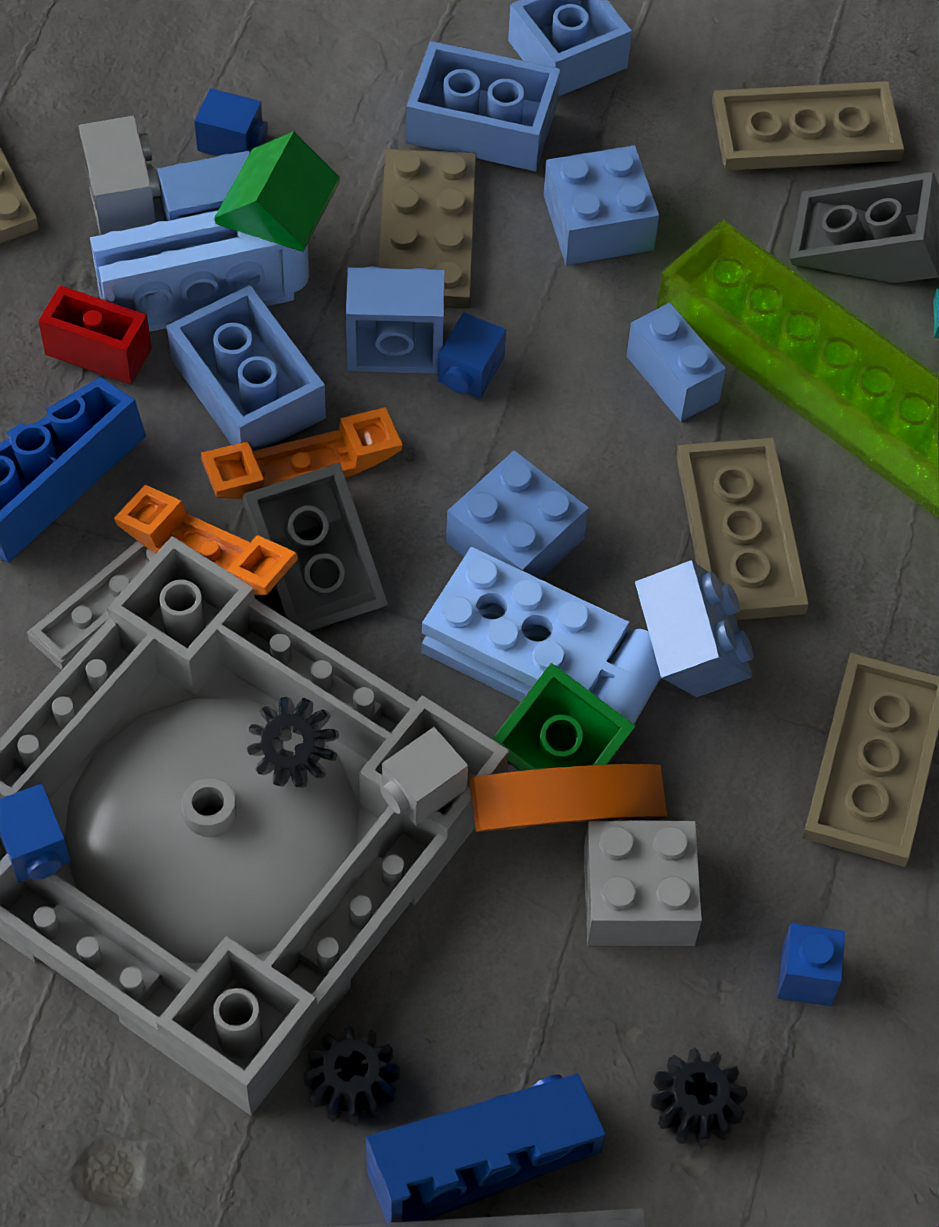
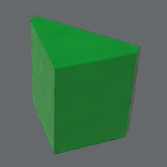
(280, 193)
(561, 726)

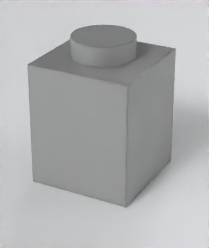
(423, 777)

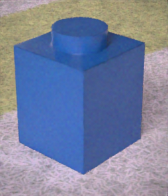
(229, 124)
(471, 355)
(32, 834)
(811, 964)

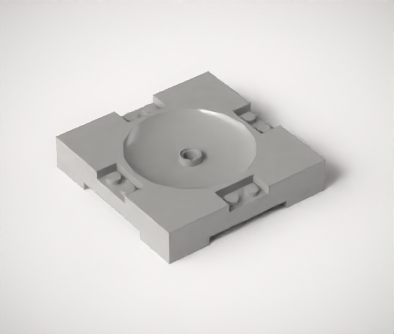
(240, 924)

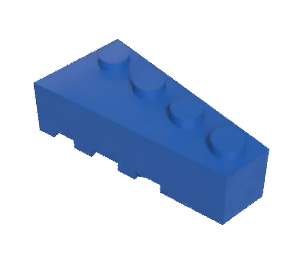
(60, 458)
(482, 1149)

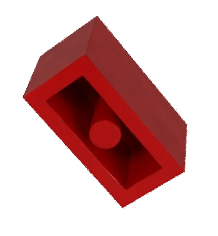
(95, 334)

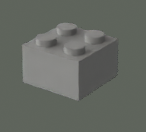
(118, 176)
(642, 883)

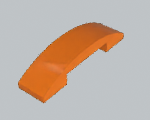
(357, 446)
(156, 517)
(567, 796)

